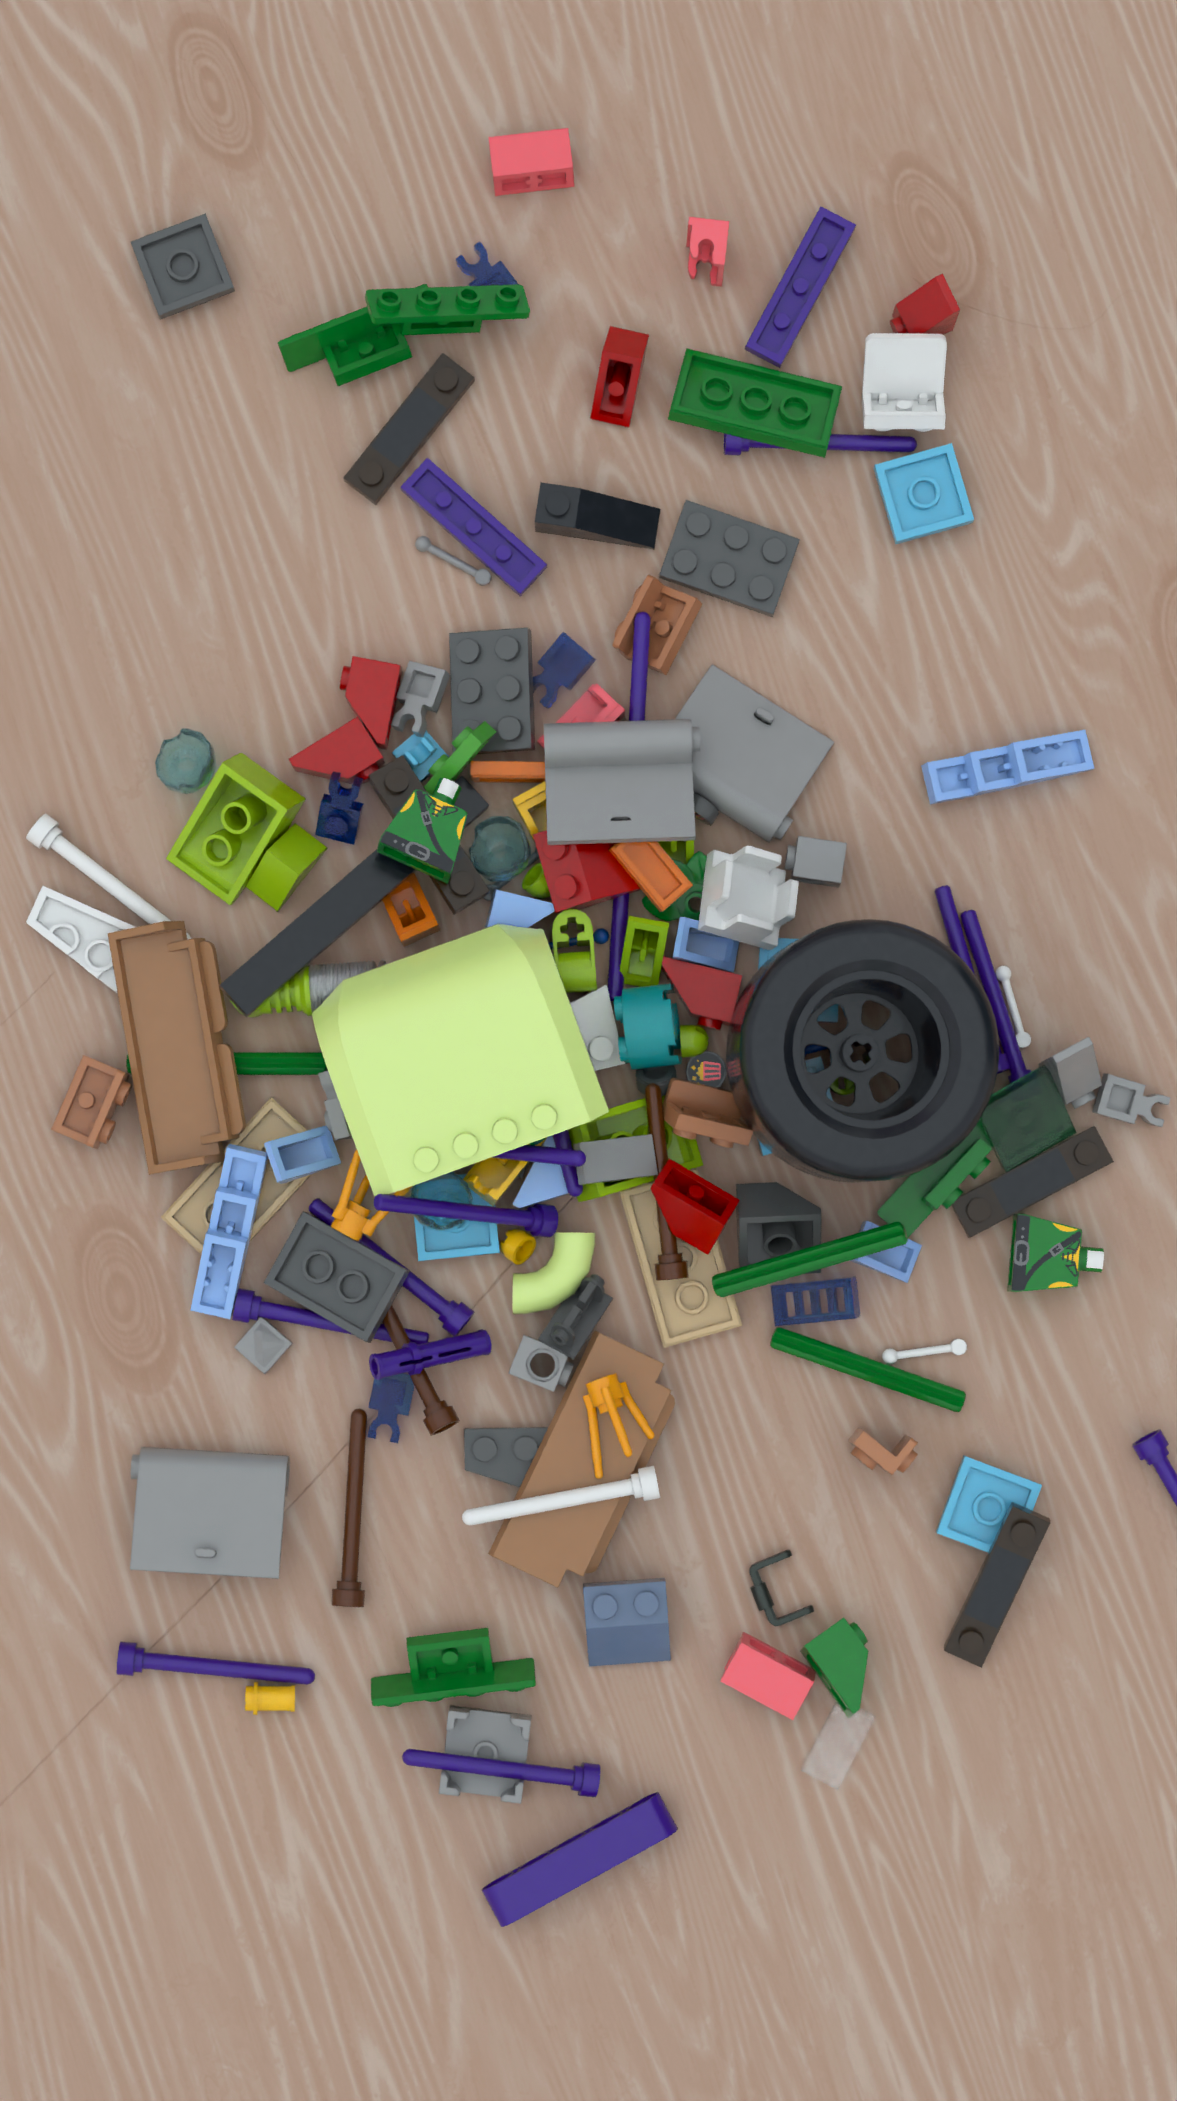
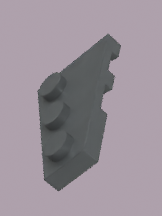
(502, 1452)

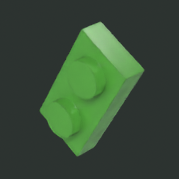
(467, 746)

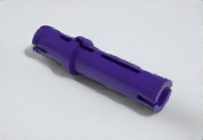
(415, 1357)

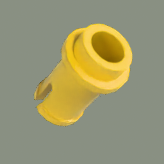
(269, 1698)

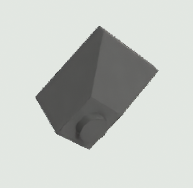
(774, 1222)

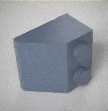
(627, 1621)

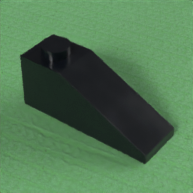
(595, 516)

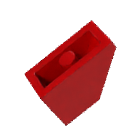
(927, 310)
(619, 376)
(372, 694)
(343, 751)
(704, 991)
(692, 1205)

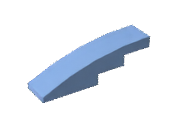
(1007, 766)
(229, 1231)

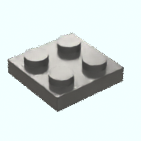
(182, 266)

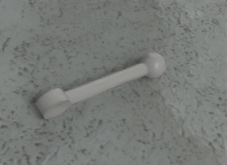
(481, 576)

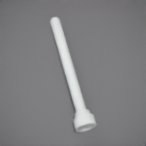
(48, 835)
(640, 1485)

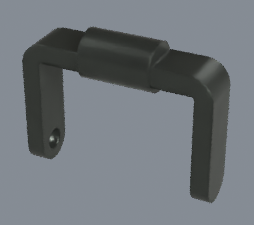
(763, 1597)

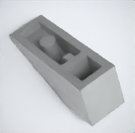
(1075, 1073)

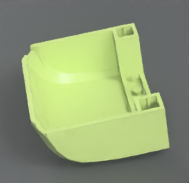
(456, 1056)

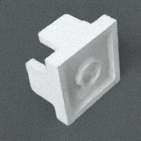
(747, 896)

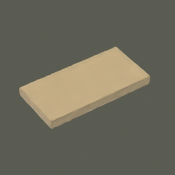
(193, 1209)
(682, 1306)

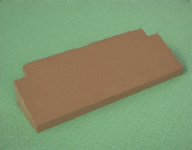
(175, 1045)
(579, 1535)

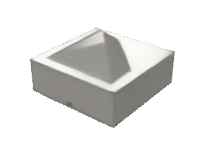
(263, 1345)

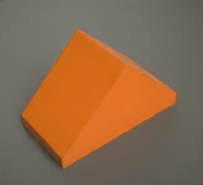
(410, 912)

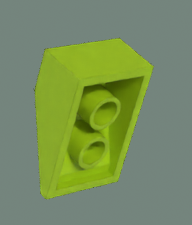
(234, 826)
(629, 1121)

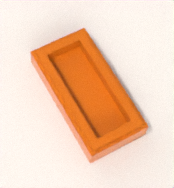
(507, 772)
(652, 871)

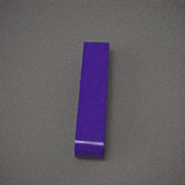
(579, 1859)

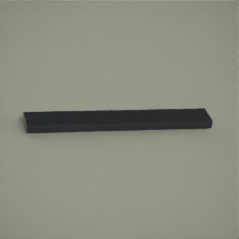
(327, 920)

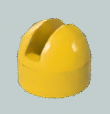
(518, 1246)

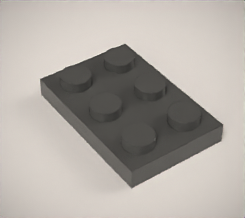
(729, 558)
(495, 685)
(336, 1277)

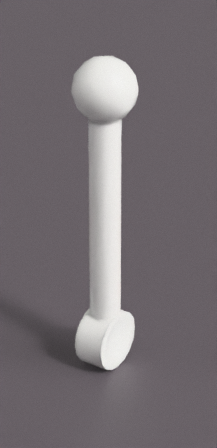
(1004, 974)
(957, 1347)

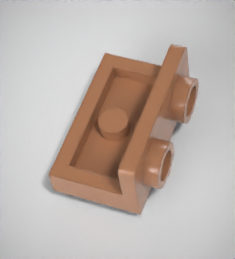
(671, 620)
(91, 1103)
(704, 1111)
(872, 1453)

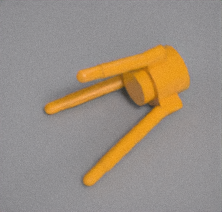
(349, 1214)
(607, 1396)

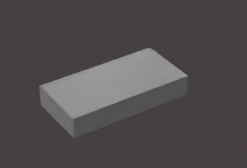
(617, 1159)

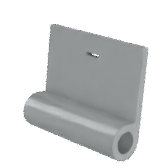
(750, 754)
(616, 774)
(207, 1504)

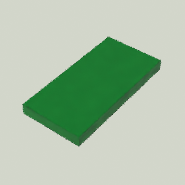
(755, 403)

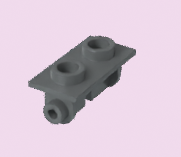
(577, 1317)

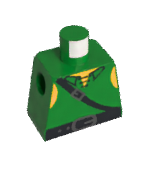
(427, 831)
(1048, 1255)

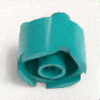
(649, 1026)

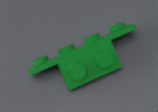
(446, 308)
(349, 344)
(938, 1183)
(451, 1667)

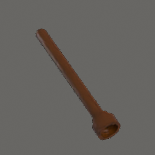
(670, 1263)
(437, 1412)
(349, 1589)

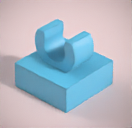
(420, 754)

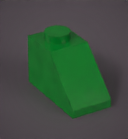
(840, 1663)

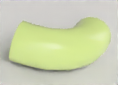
(558, 1278)

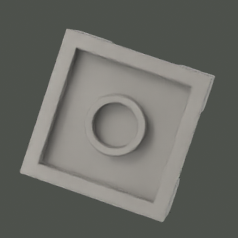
(487, 1736)

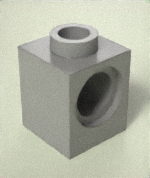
(816, 861)
(522, 1364)

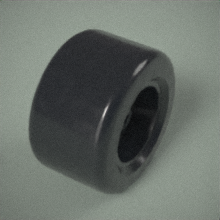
(928, 999)

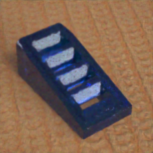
(851, 1301)

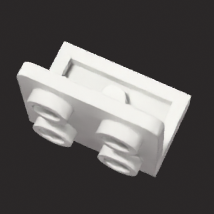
(904, 381)

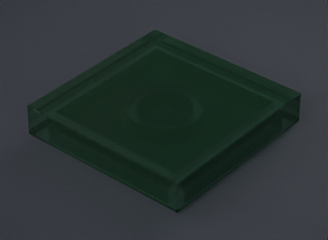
(1026, 1118)

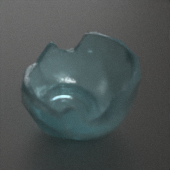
(186, 762)
(500, 849)
(443, 1188)

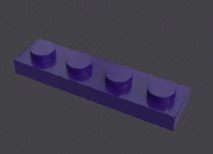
(800, 287)
(473, 527)

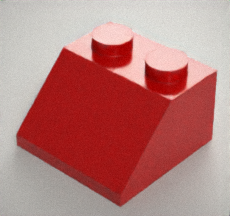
(581, 874)

